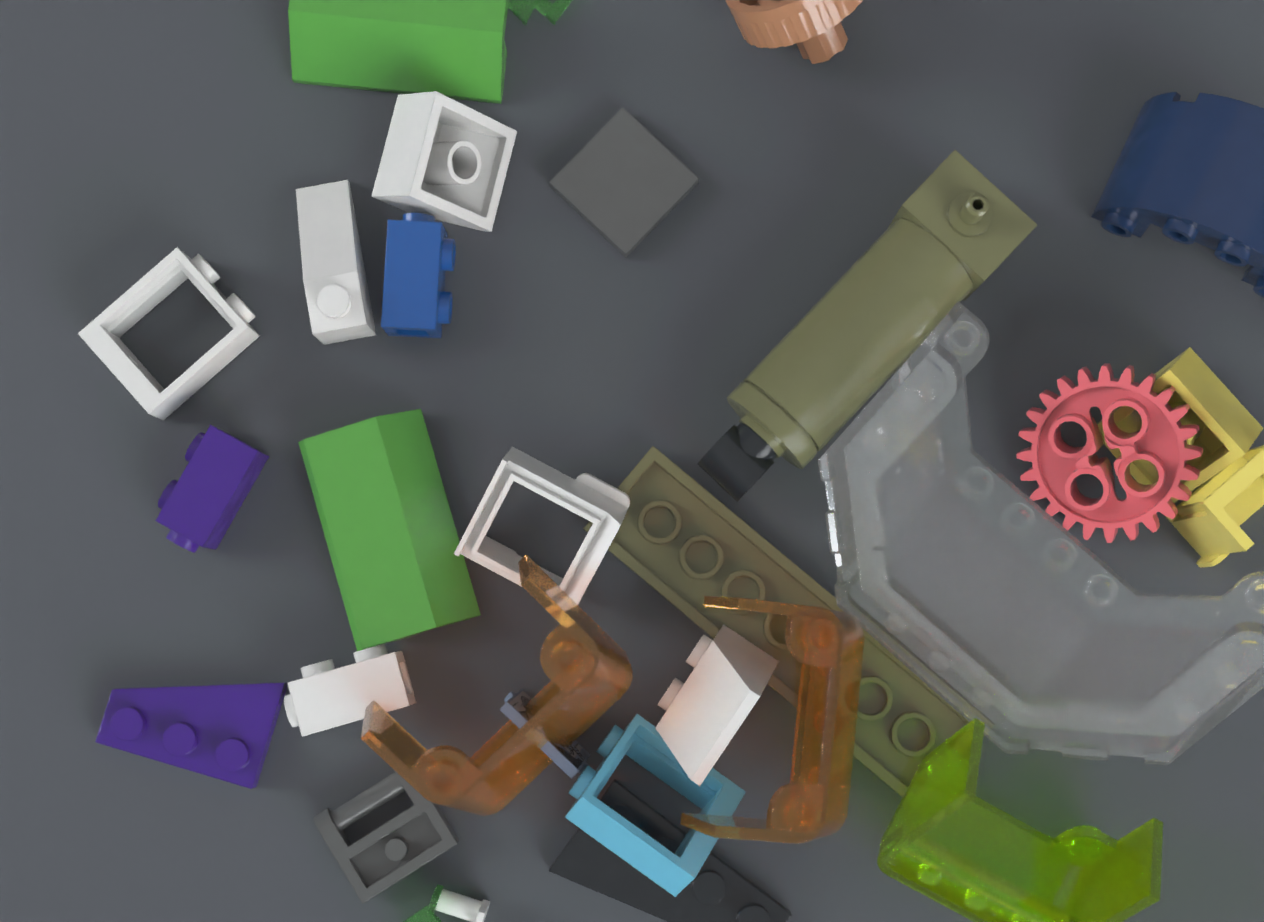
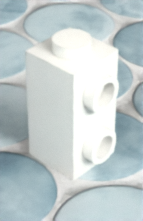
(340, 695)

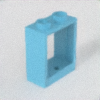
(646, 747)

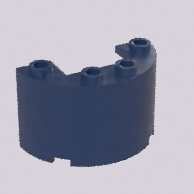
(1195, 176)

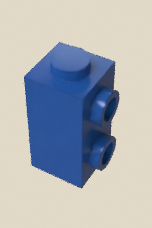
(415, 277)

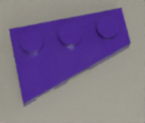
(197, 728)

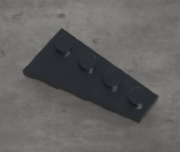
(713, 896)

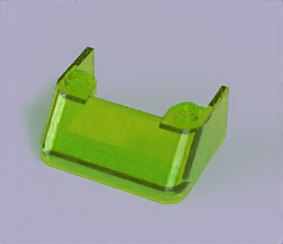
(1002, 868)

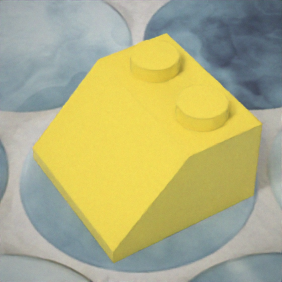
(1224, 423)

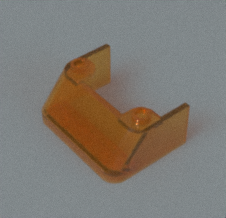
(587, 679)
(821, 770)

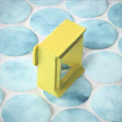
(1219, 507)

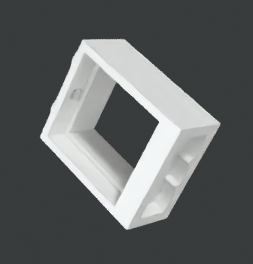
(106, 329)

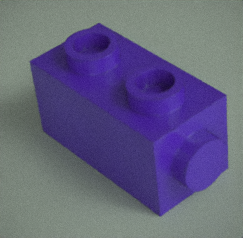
(209, 490)

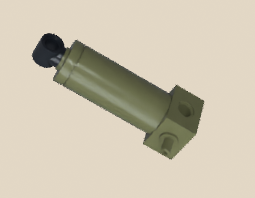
(868, 323)

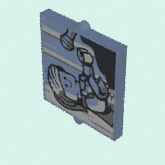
(569, 759)

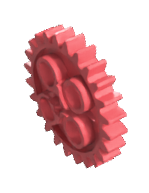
(1158, 441)

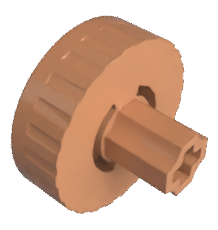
(808, 23)

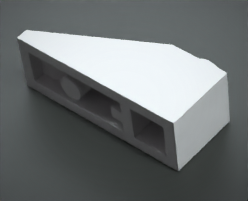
(333, 264)

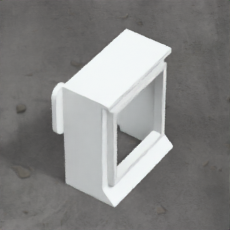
(584, 496)

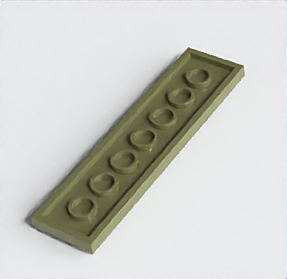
(698, 548)

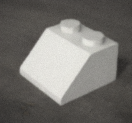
(444, 161)
(713, 700)

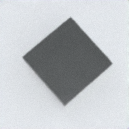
(624, 182)

